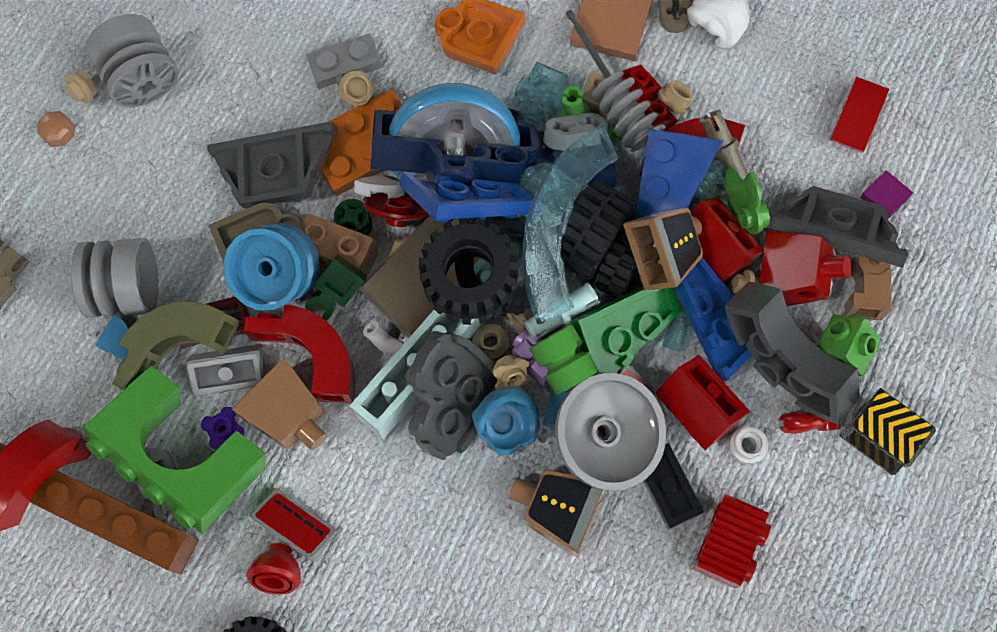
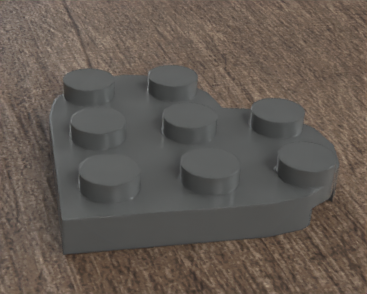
(450, 382)

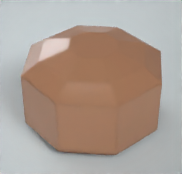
(55, 128)

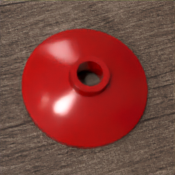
(395, 210)

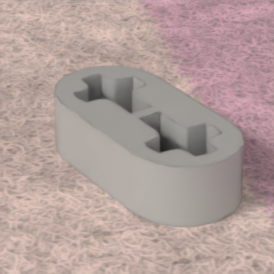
(565, 130)

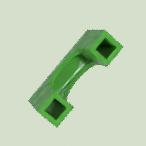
(194, 493)

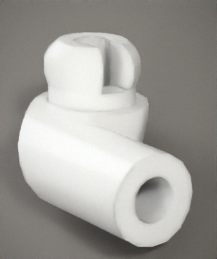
(383, 339)

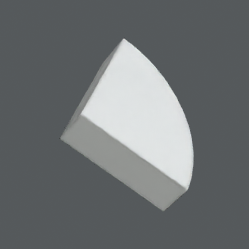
(378, 184)

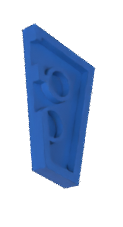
(673, 170)

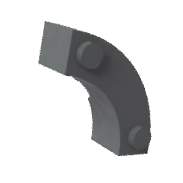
(788, 357)

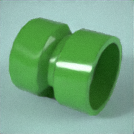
(564, 359)

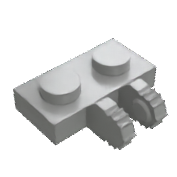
(335, 61)

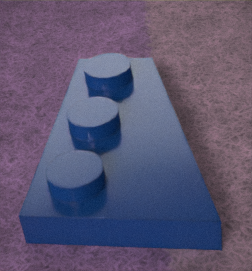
(454, 200)
(704, 302)

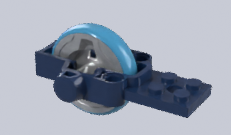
(446, 123)

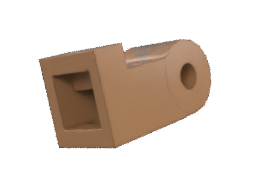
(872, 289)

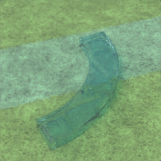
(549, 219)

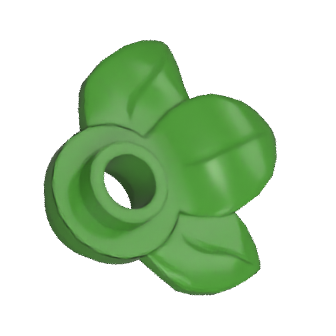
(746, 201)

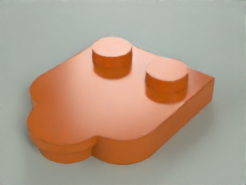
(479, 33)

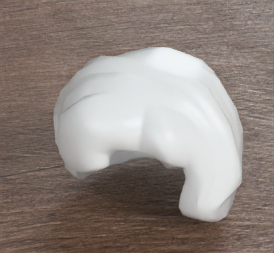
(721, 18)

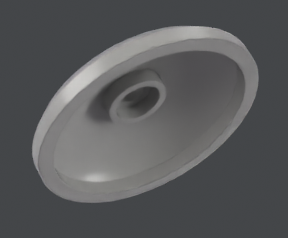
(631, 425)

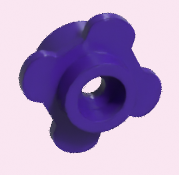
(212, 425)

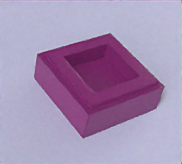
(887, 192)

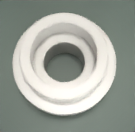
(756, 436)

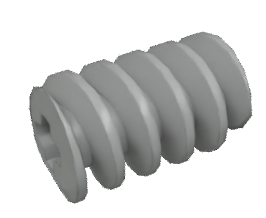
(625, 111)

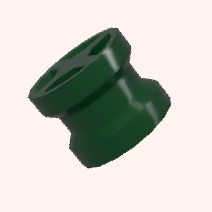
(351, 212)

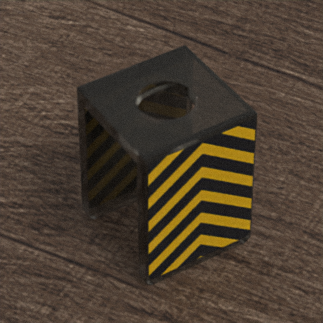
(887, 432)

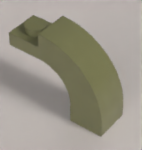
(167, 328)

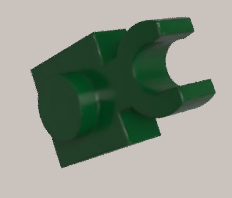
(337, 285)

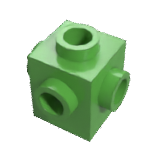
(850, 341)

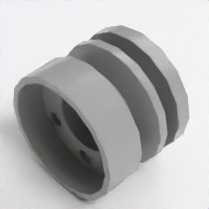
(131, 60)
(114, 277)

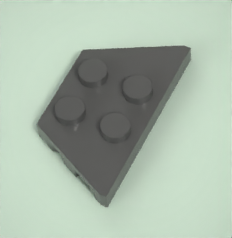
(274, 164)
(843, 222)

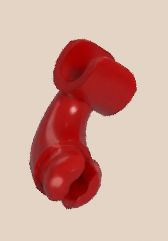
(802, 422)

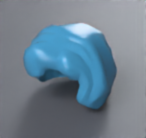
(507, 419)

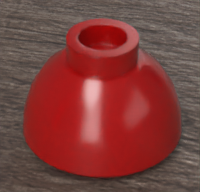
(275, 571)

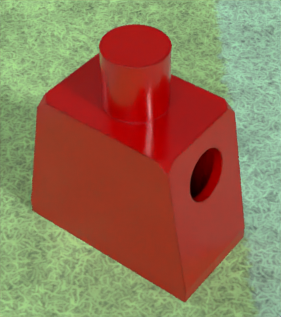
(801, 266)

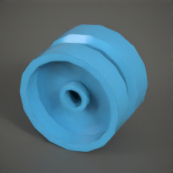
(271, 266)

